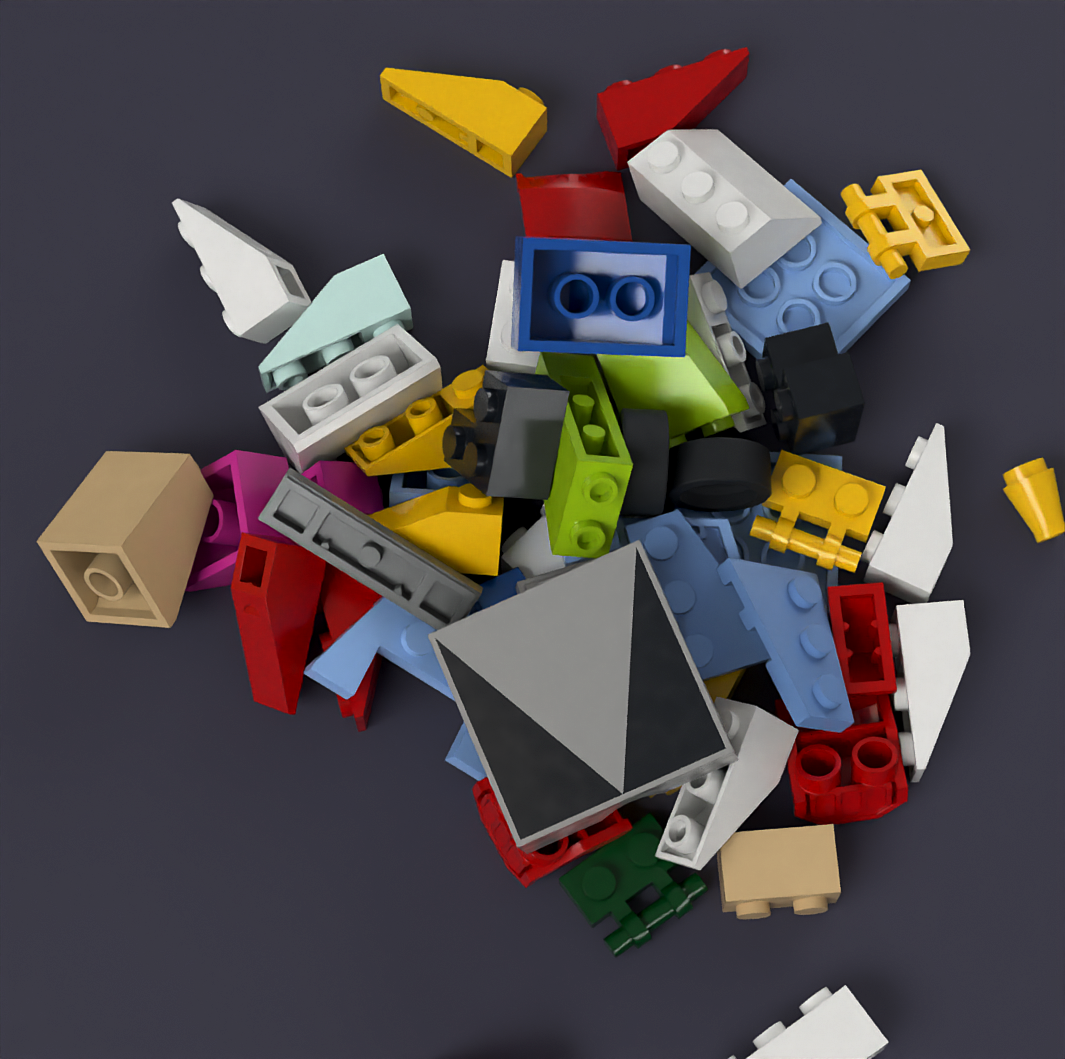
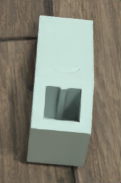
(341, 318)

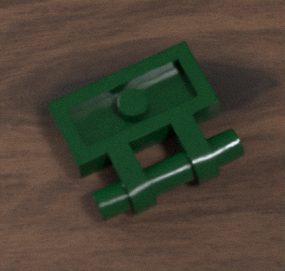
(619, 874)

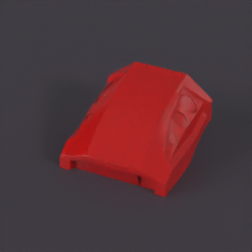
(575, 206)
(848, 772)
(543, 861)

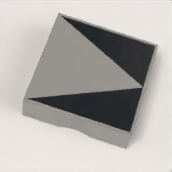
(581, 697)

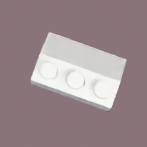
(720, 201)
(351, 396)

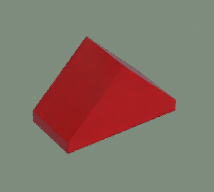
(862, 638)

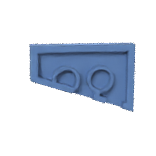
(698, 597)
(796, 632)

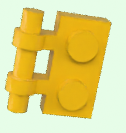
(918, 222)
(821, 497)

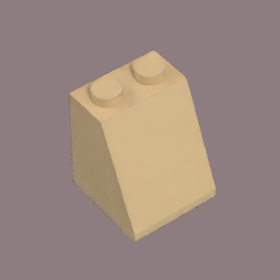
(130, 537)

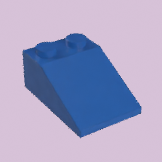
(600, 296)

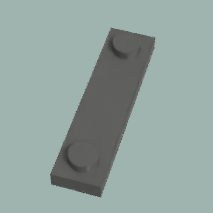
(369, 552)

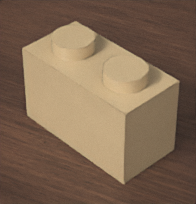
(779, 870)

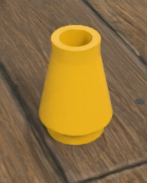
(1036, 498)

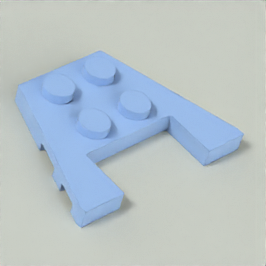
(405, 643)

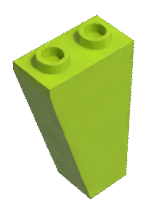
(689, 388)
(589, 464)

